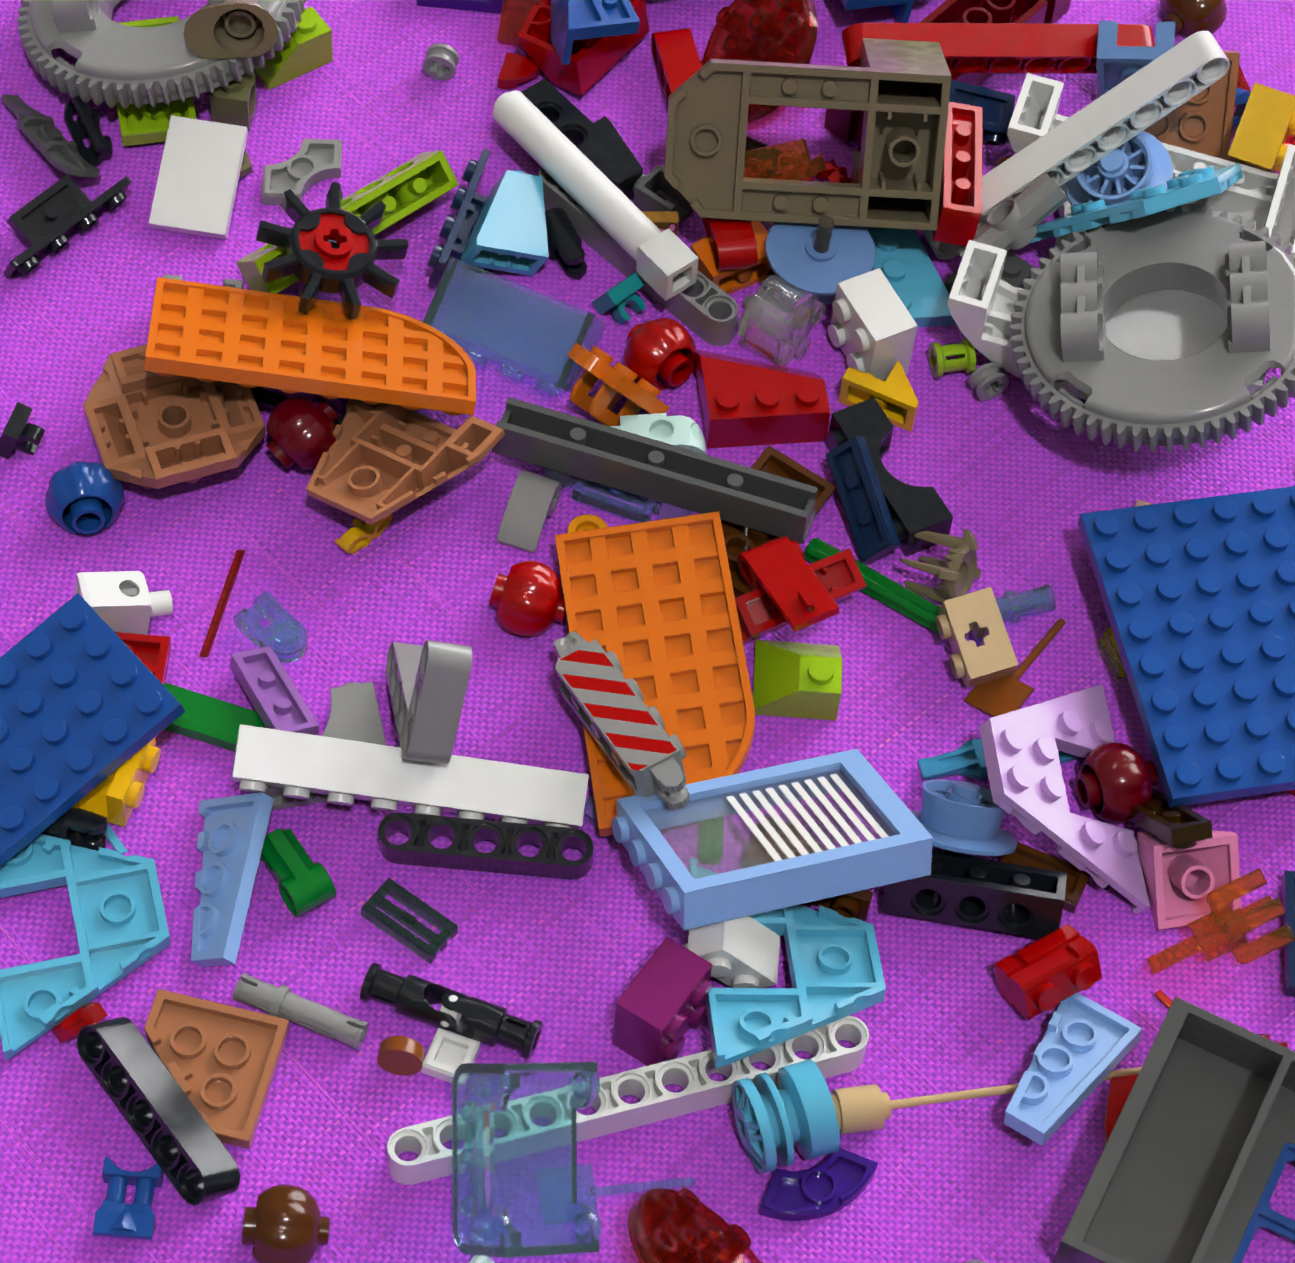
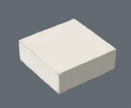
(447, 1053)

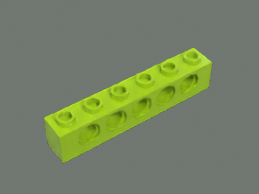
(401, 191)

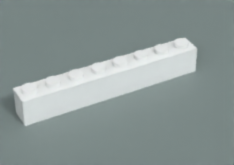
(381, 775)

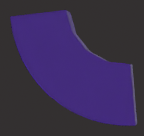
(817, 1190)

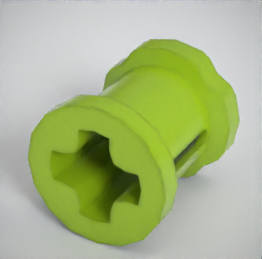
(965, 361)

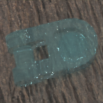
(284, 634)

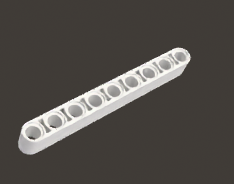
(1104, 124)

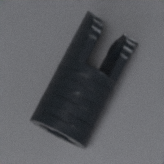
(565, 243)
(80, 827)

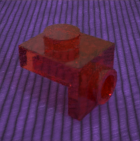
(513, 18)

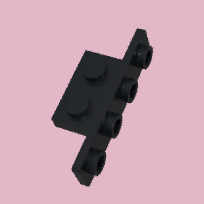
(54, 215)

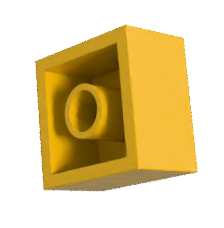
(1264, 129)

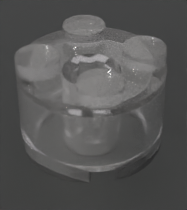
(779, 321)

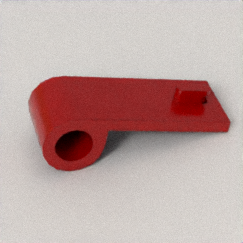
(788, 582)

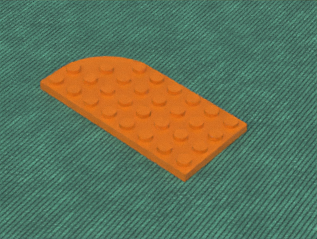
(270, 344)
(671, 618)

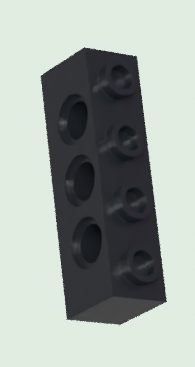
(982, 895)

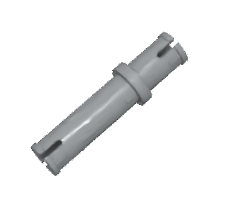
(301, 1011)

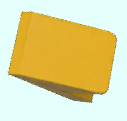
(892, 395)

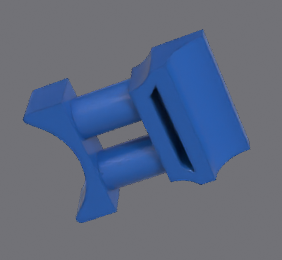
(122, 1219)

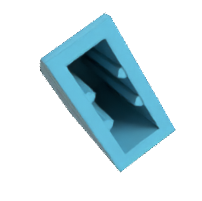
(511, 227)

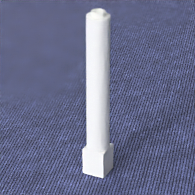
(659, 255)

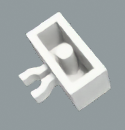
(739, 950)

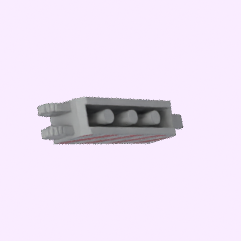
(620, 720)

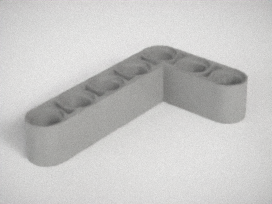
(428, 696)

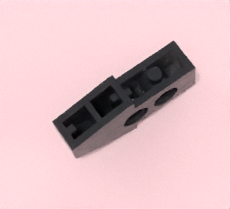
(595, 140)

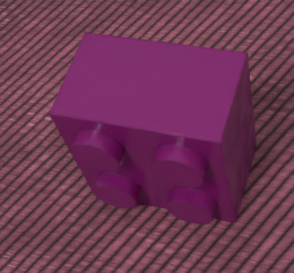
(662, 1004)

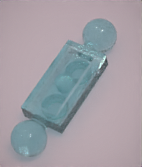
(615, 500)

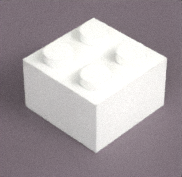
(872, 325)

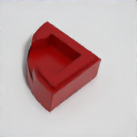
(517, 70)
(85, 1015)

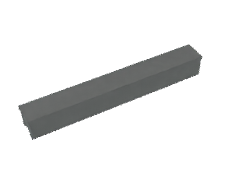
(656, 470)

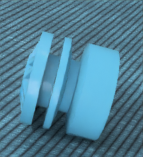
(795, 1113)

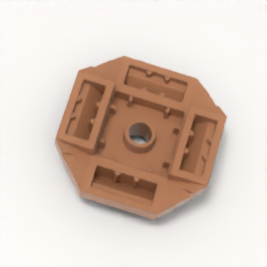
(168, 427)

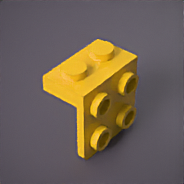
(124, 787)

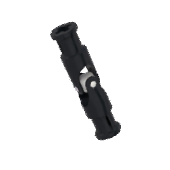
(458, 1012)

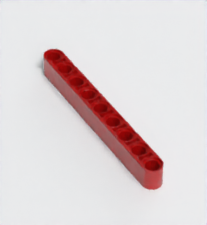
(1002, 46)
(676, 61)

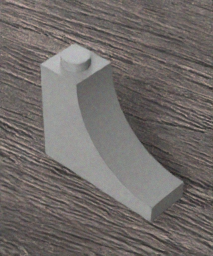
(352, 717)

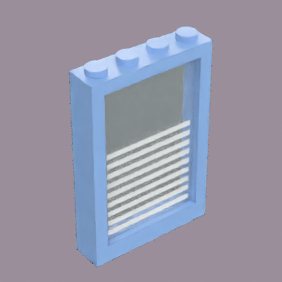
(773, 839)

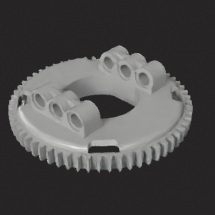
(132, 62)
(1154, 403)

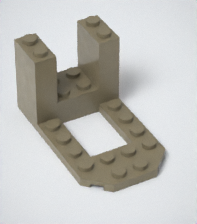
(893, 177)

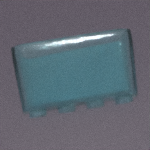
(511, 325)

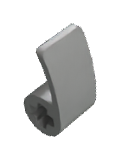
(527, 509)

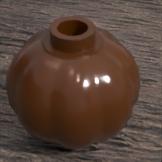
(1194, 15)
(284, 1225)

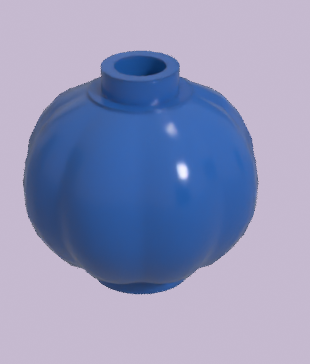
(84, 498)

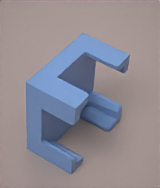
(1120, 62)

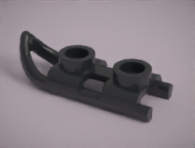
(87, 127)

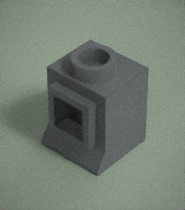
(655, 193)

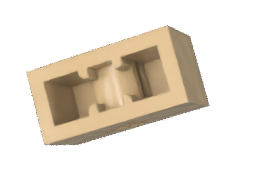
(981, 615)

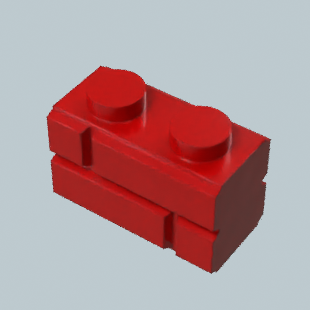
(1048, 971)

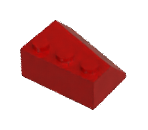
(589, 57)
(759, 402)

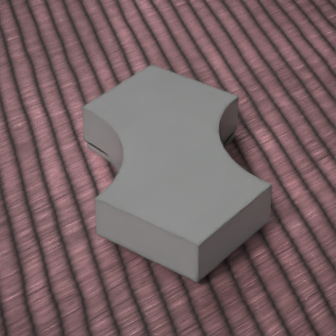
(311, 164)

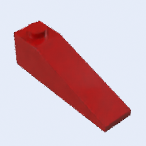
(961, 176)

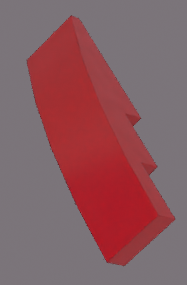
(759, 614)

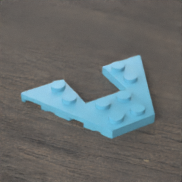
(1188, 187)
(116, 925)
(831, 972)

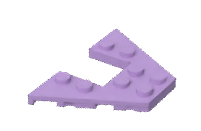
(1030, 785)

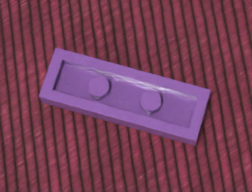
(272, 691)

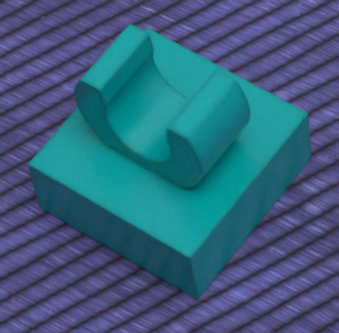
(619, 296)

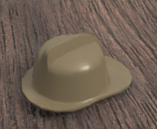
(231, 30)

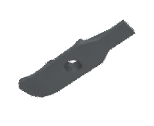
(49, 139)

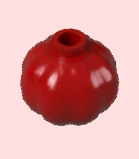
(660, 349)
(528, 599)

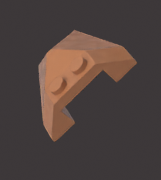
(393, 457)

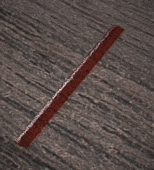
(222, 603)

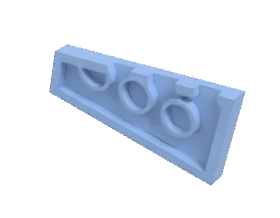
(230, 861)
(1068, 1065)

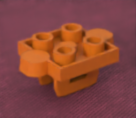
(617, 382)

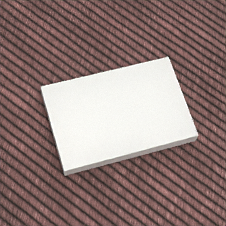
(198, 177)

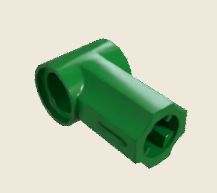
(298, 878)

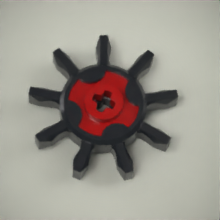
(331, 250)

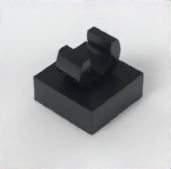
(19, 433)

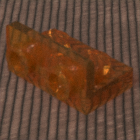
(783, 161)

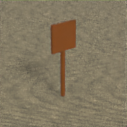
(1008, 692)

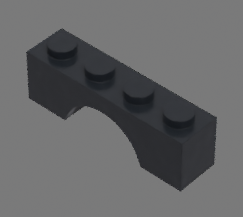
(910, 506)

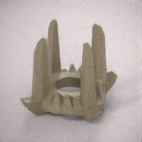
(955, 572)

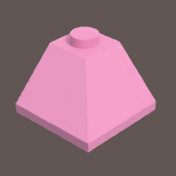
(1183, 878)

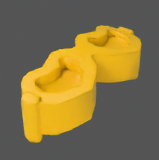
(362, 534)

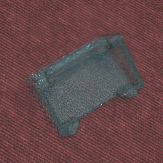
(520, 1159)

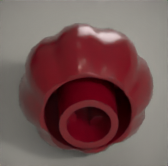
(301, 431)
(1114, 781)

